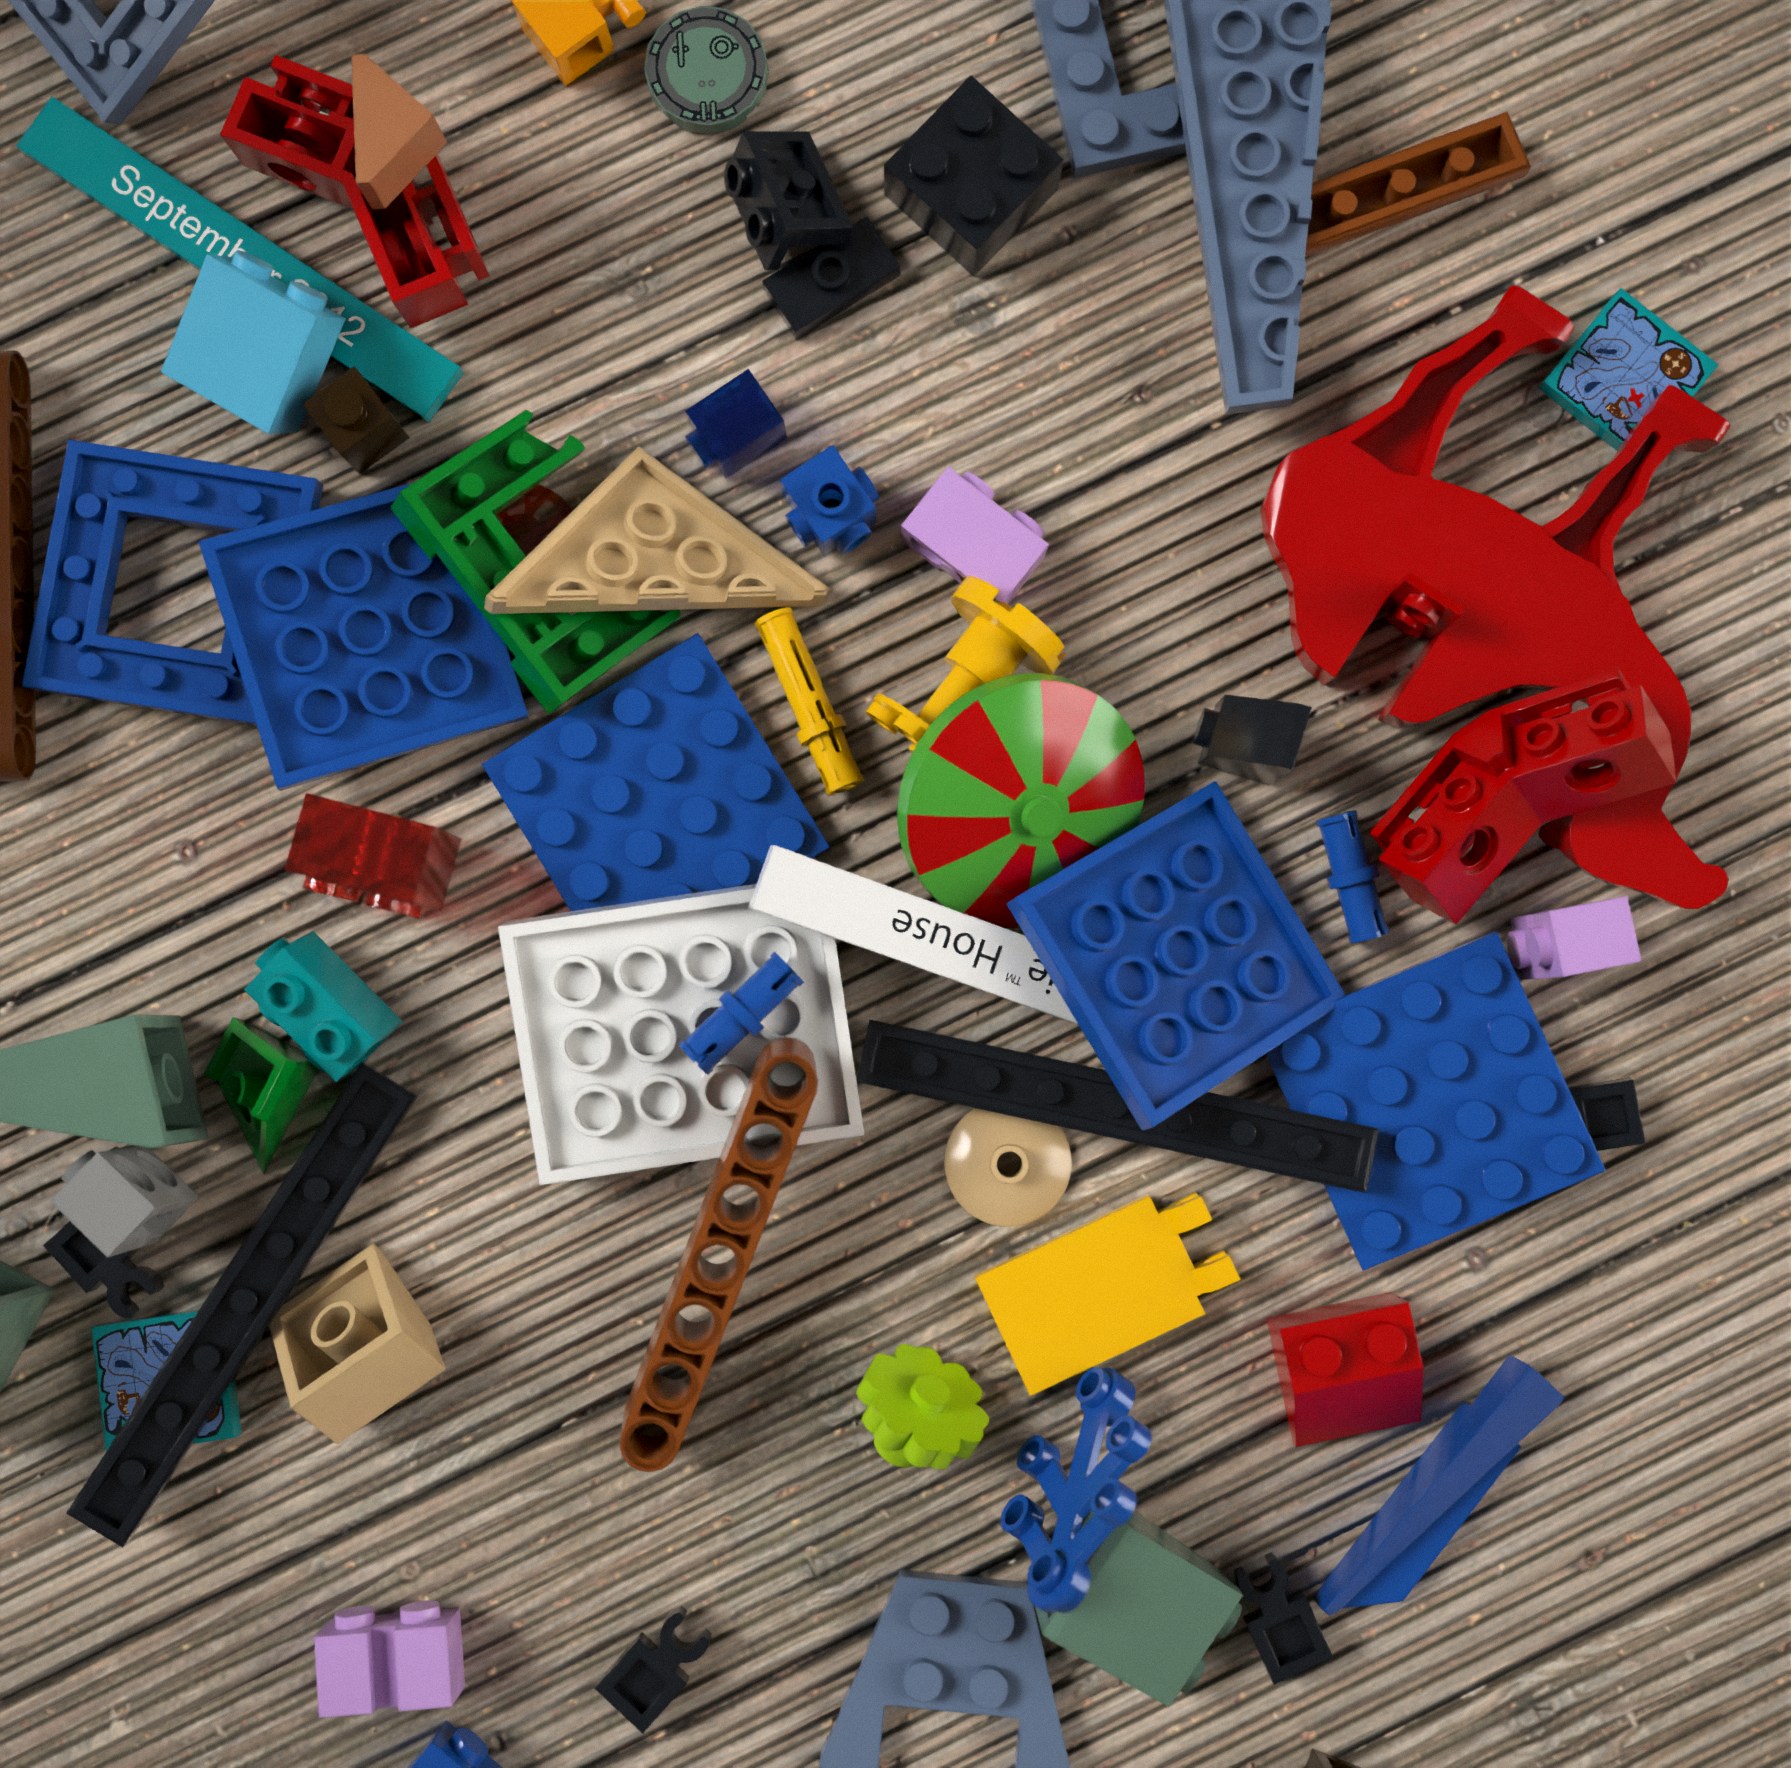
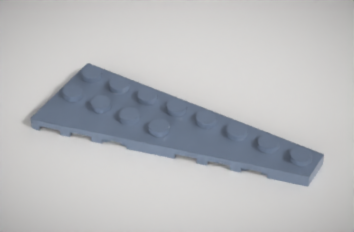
(1251, 138)

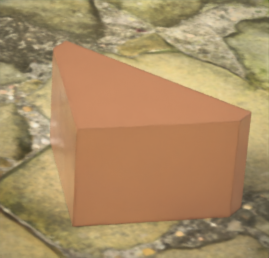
(391, 133)

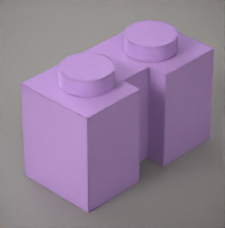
(971, 535)
(1573, 939)
(389, 1660)

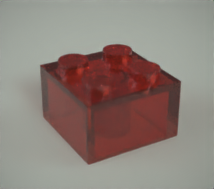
(371, 851)

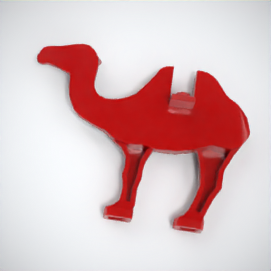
(1494, 592)

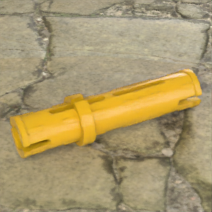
(817, 721)

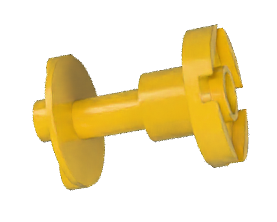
(987, 650)

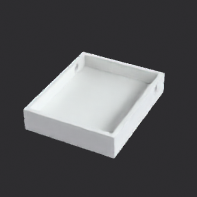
(615, 992)

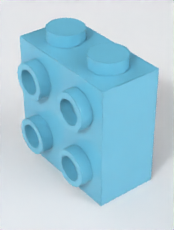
(253, 342)

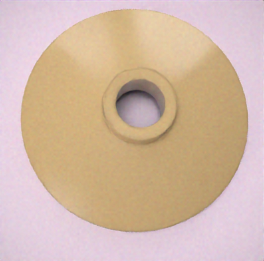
(998, 1198)

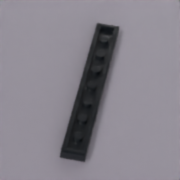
(1089, 1102)
(241, 1306)

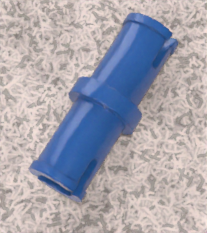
(1353, 876)
(741, 1013)

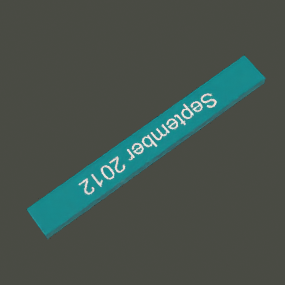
(197, 227)

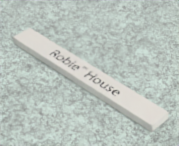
(905, 929)

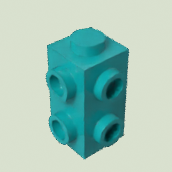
(321, 1004)

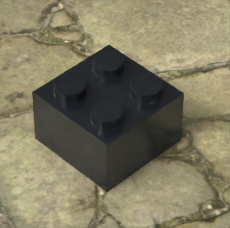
(972, 175)

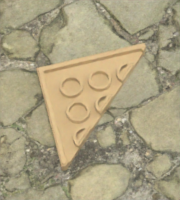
(652, 546)

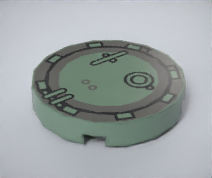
(706, 69)

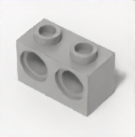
(123, 1198)

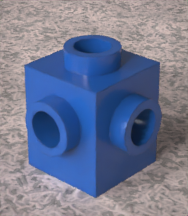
(825, 483)

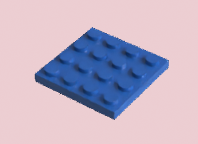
(355, 640)
(653, 788)
(1177, 954)
(1459, 1095)

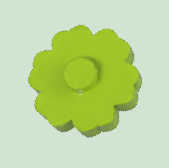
(921, 1408)

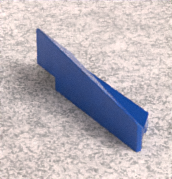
(1440, 1490)

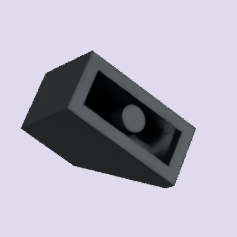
(1252, 737)

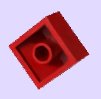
(1348, 1368)

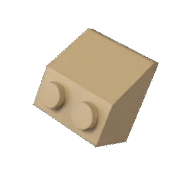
(353, 1346)

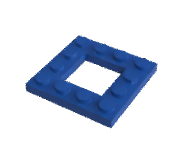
(81, 567)

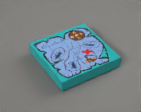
(1623, 367)
(128, 1360)

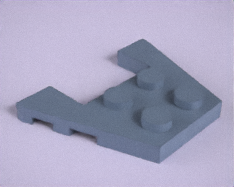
(951, 1649)

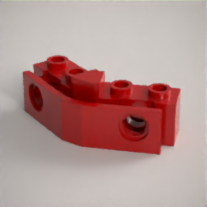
(289, 140)
(1512, 775)

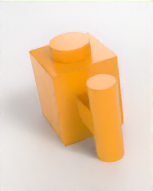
(574, 32)

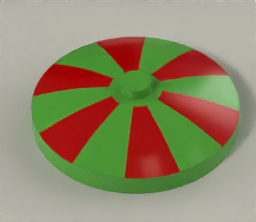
(1016, 791)

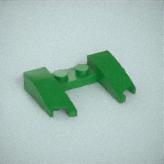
(455, 518)

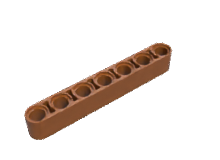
(710, 1284)

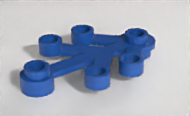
(1058, 1566)

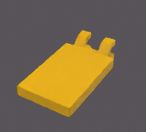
(1101, 1289)

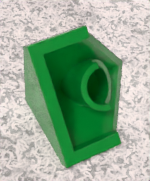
(261, 1084)

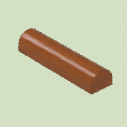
(1414, 182)

